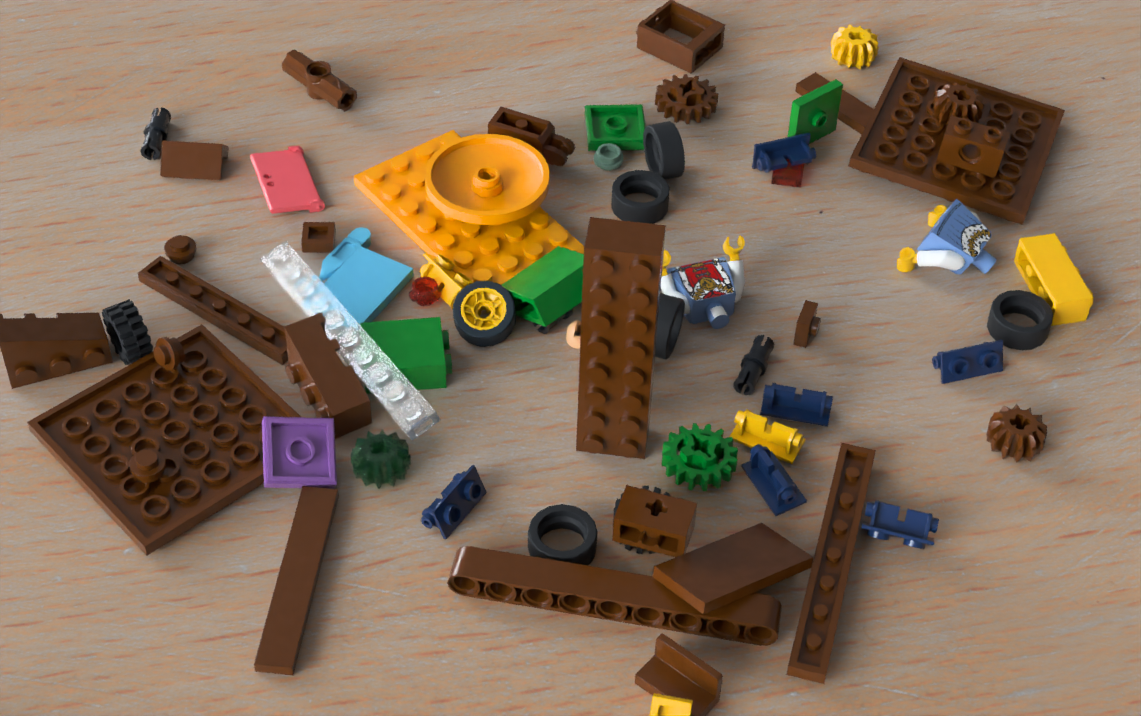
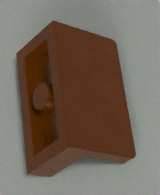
(192, 160)
(681, 675)

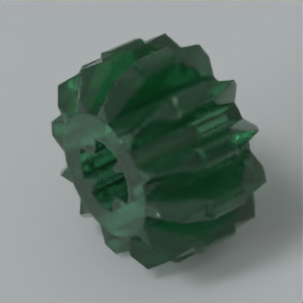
(380, 458)

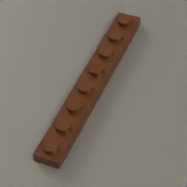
(831, 565)

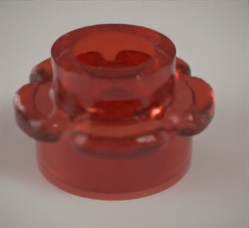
(425, 291)

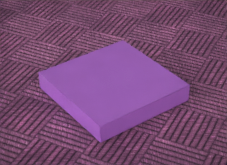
(299, 452)

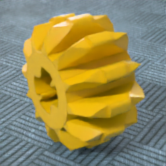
(854, 47)

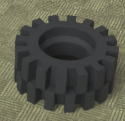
(127, 331)

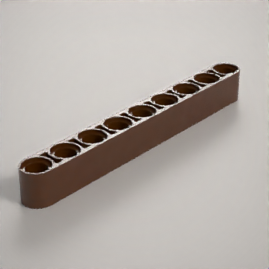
(607, 596)

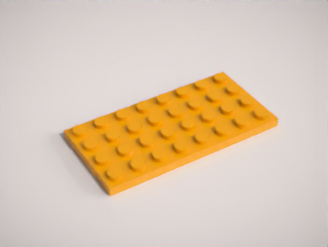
(476, 250)

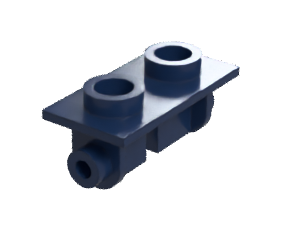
(773, 154)
(969, 361)
(783, 403)
(772, 481)
(457, 502)
(913, 529)

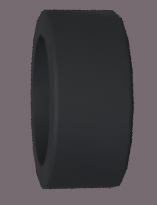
(664, 150)
(640, 182)
(1025, 304)
(669, 324)
(563, 517)

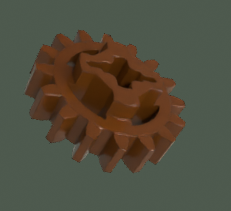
(686, 99)

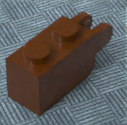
(533, 131)

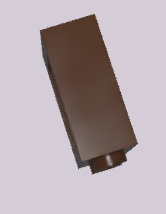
(705, 31)

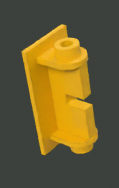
(441, 271)
(780, 439)

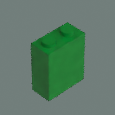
(548, 286)
(415, 349)

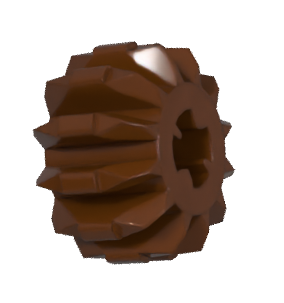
(958, 102)
(1016, 433)

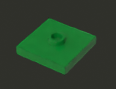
(816, 111)
(615, 125)

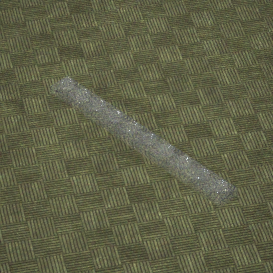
(357, 347)

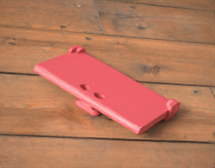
(287, 181)

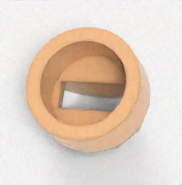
(571, 338)

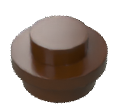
(180, 249)
(169, 353)
(147, 465)

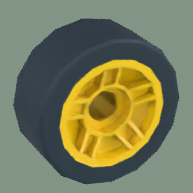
(496, 302)

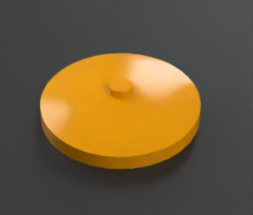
(487, 179)

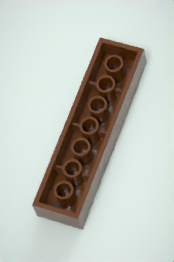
(618, 335)

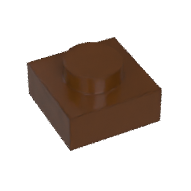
(318, 237)
(807, 324)

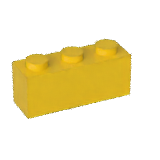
(1054, 277)

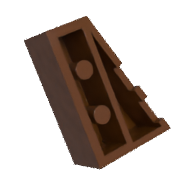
(52, 347)
(324, 378)

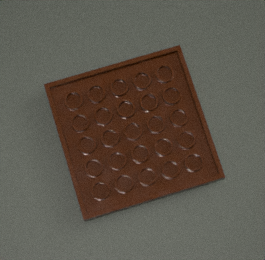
(906, 139)
(197, 415)

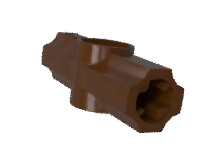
(319, 80)

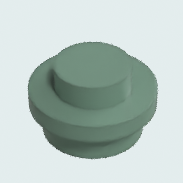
(608, 157)

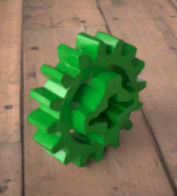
(699, 457)

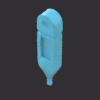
(357, 238)

